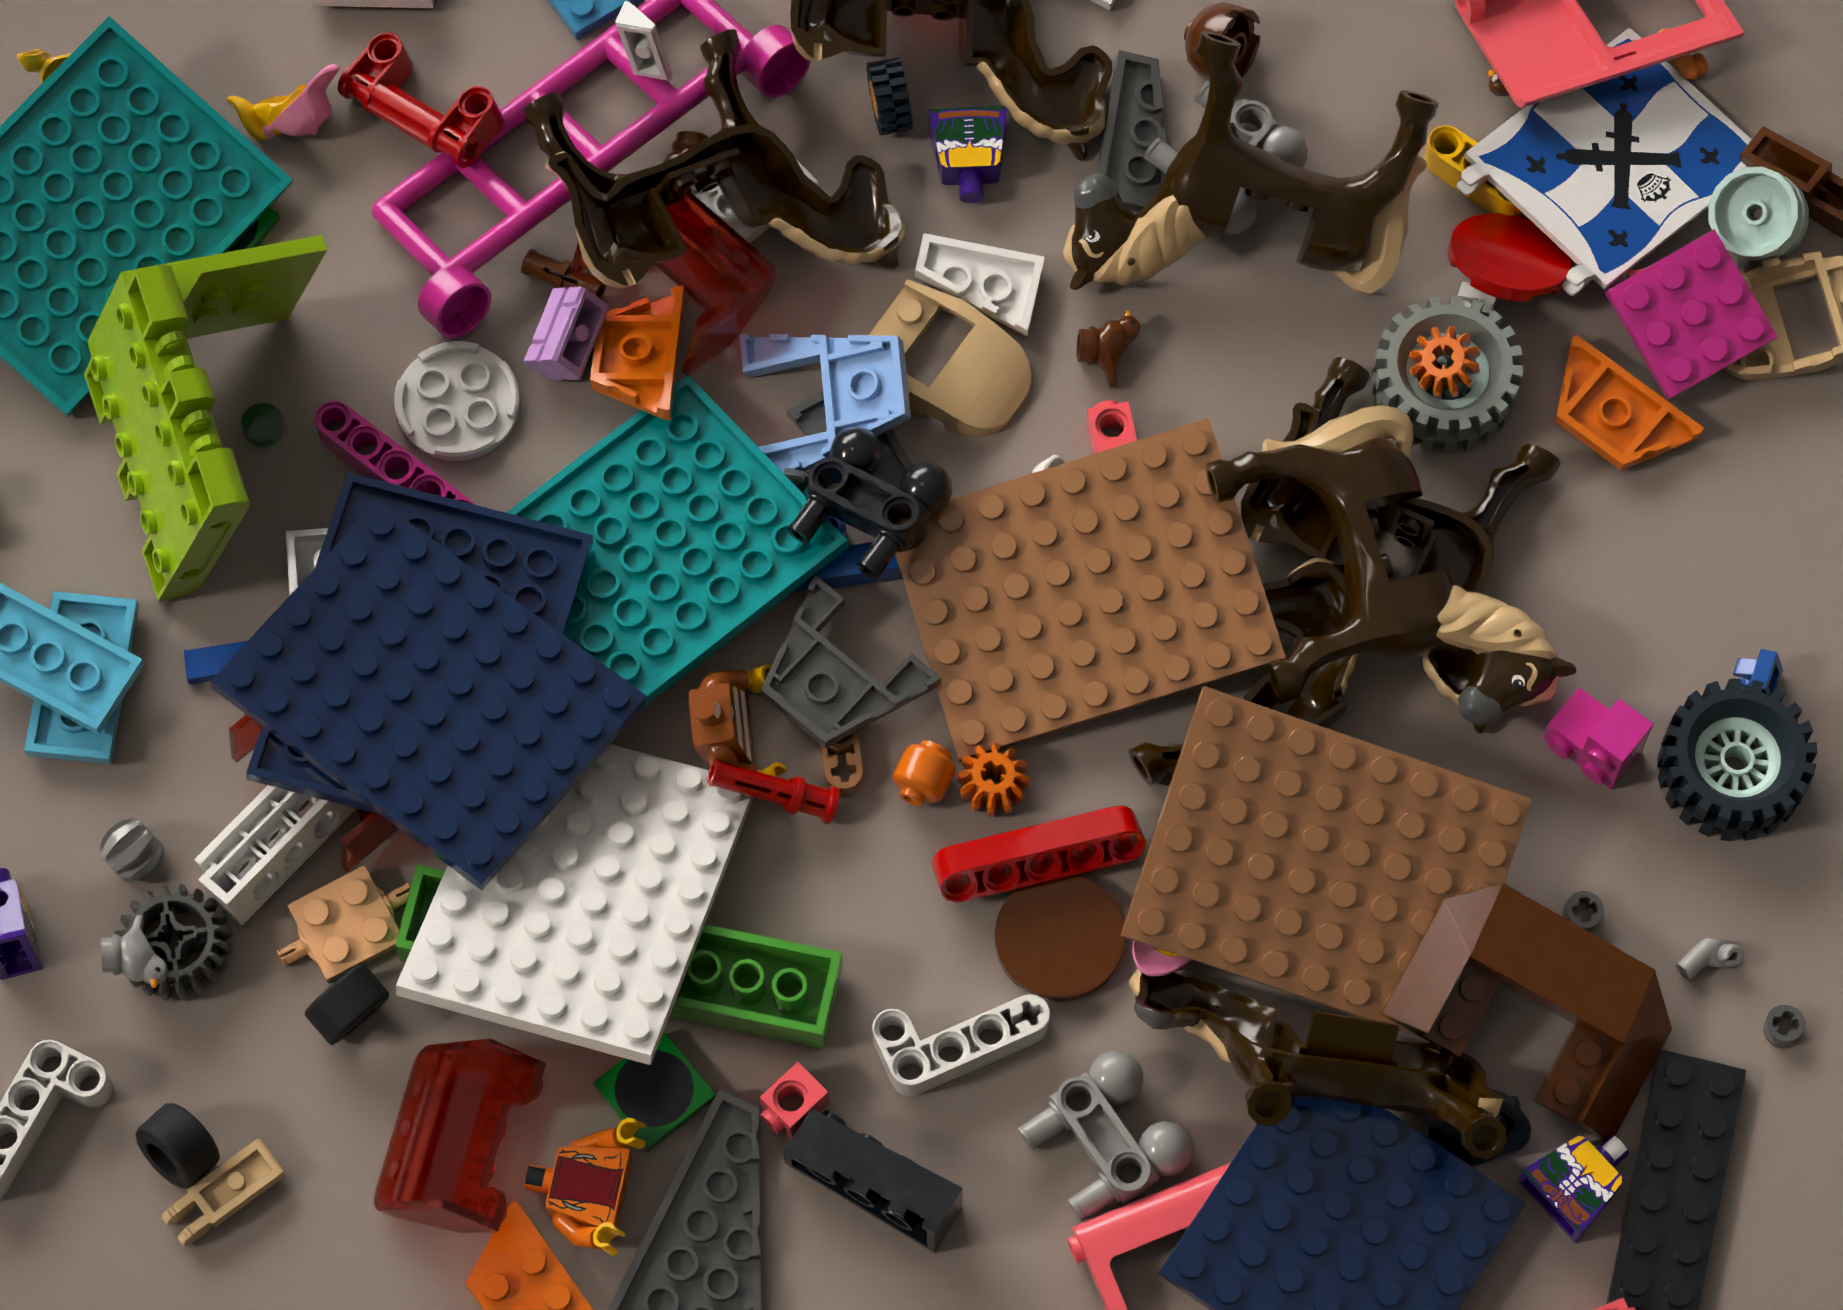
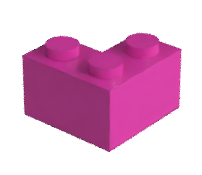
(1598, 738)

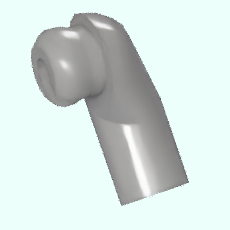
(1710, 953)

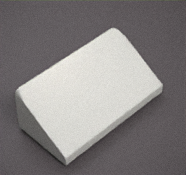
(642, 44)

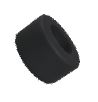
(346, 1004)
(177, 1145)

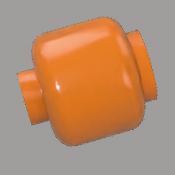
(924, 773)

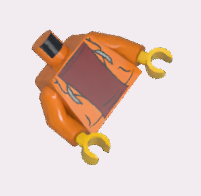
(589, 1185)

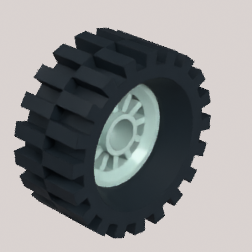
(1737, 715)

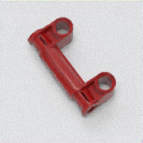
(458, 133)

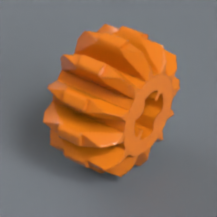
(1461, 356)
(985, 791)

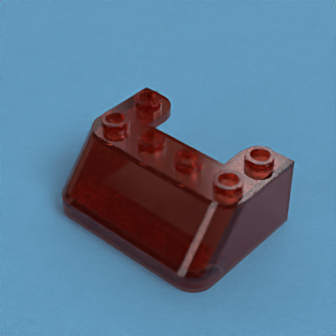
(451, 1134)

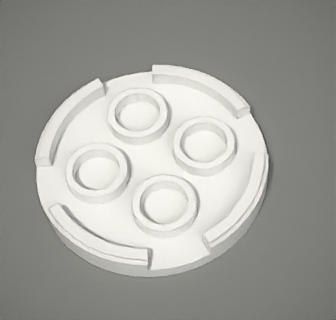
(457, 401)

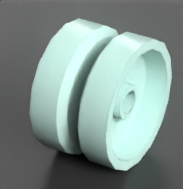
(1783, 216)

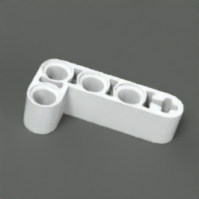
(961, 1036)
(50, 1087)

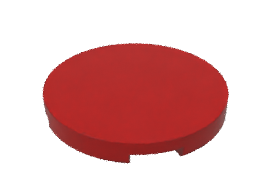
(1508, 257)

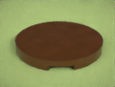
(1060, 938)

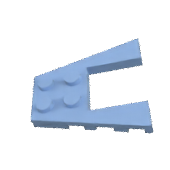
(860, 380)

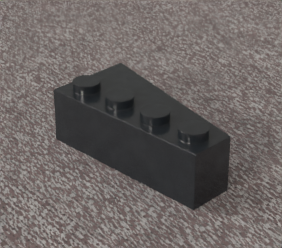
(875, 1178)

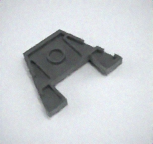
(824, 687)

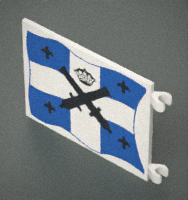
(1611, 166)

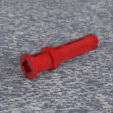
(792, 794)

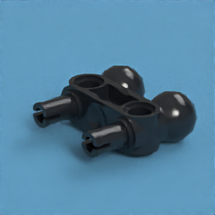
(870, 502)

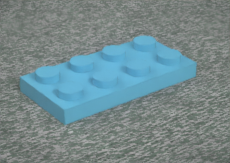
(62, 662)
(50, 732)

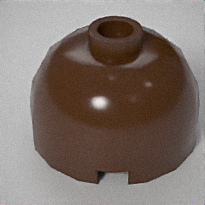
(1229, 21)

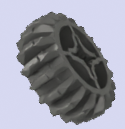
(190, 938)

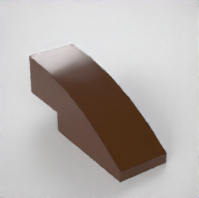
(1806, 170)

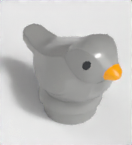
(133, 956)

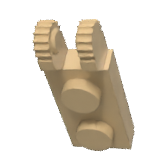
(226, 1190)

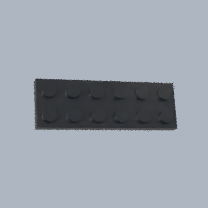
(1676, 1183)

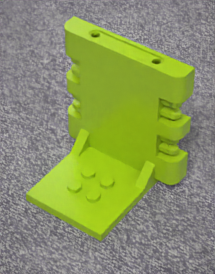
(163, 402)

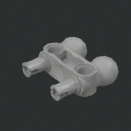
(1277, 140)
(1111, 1080)

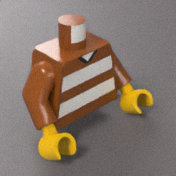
(723, 718)

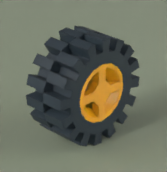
(889, 96)

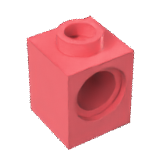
(1105, 415)
(794, 1082)

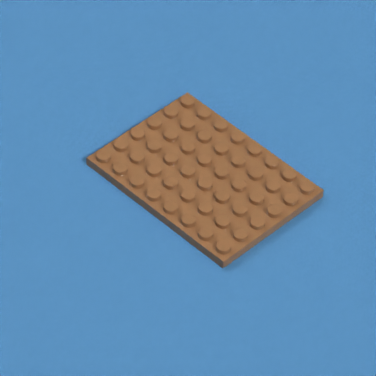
(1087, 591)
(1311, 854)

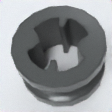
(1592, 901)
(1793, 1036)

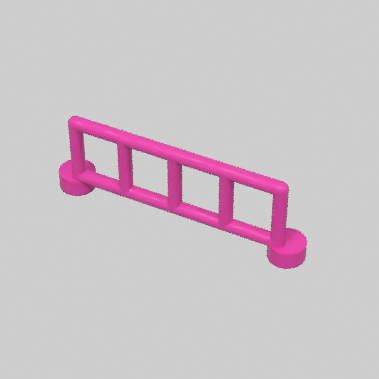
(457, 299)

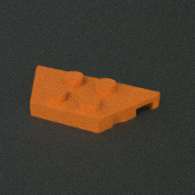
(640, 353)
(1617, 411)
(522, 1271)

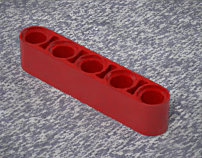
(1038, 853)

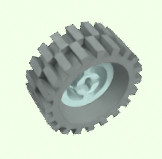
(1450, 418)

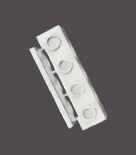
(271, 861)

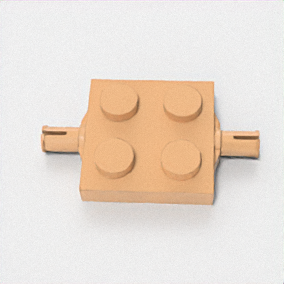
(345, 924)

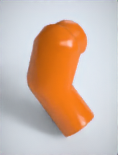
(1689, 65)

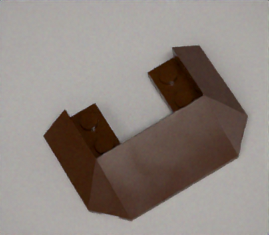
(1517, 942)

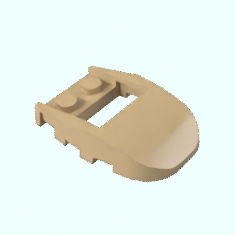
(1776, 357)
(982, 379)

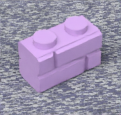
(566, 333)

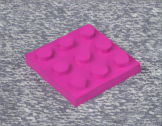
(1691, 314)

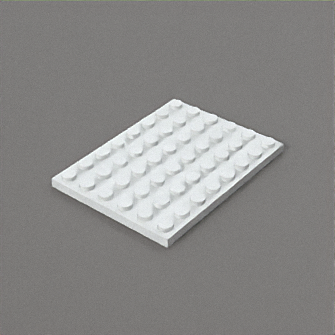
(590, 913)

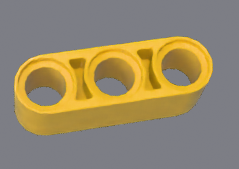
(1450, 167)

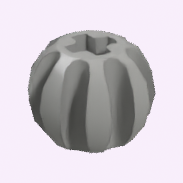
(132, 850)

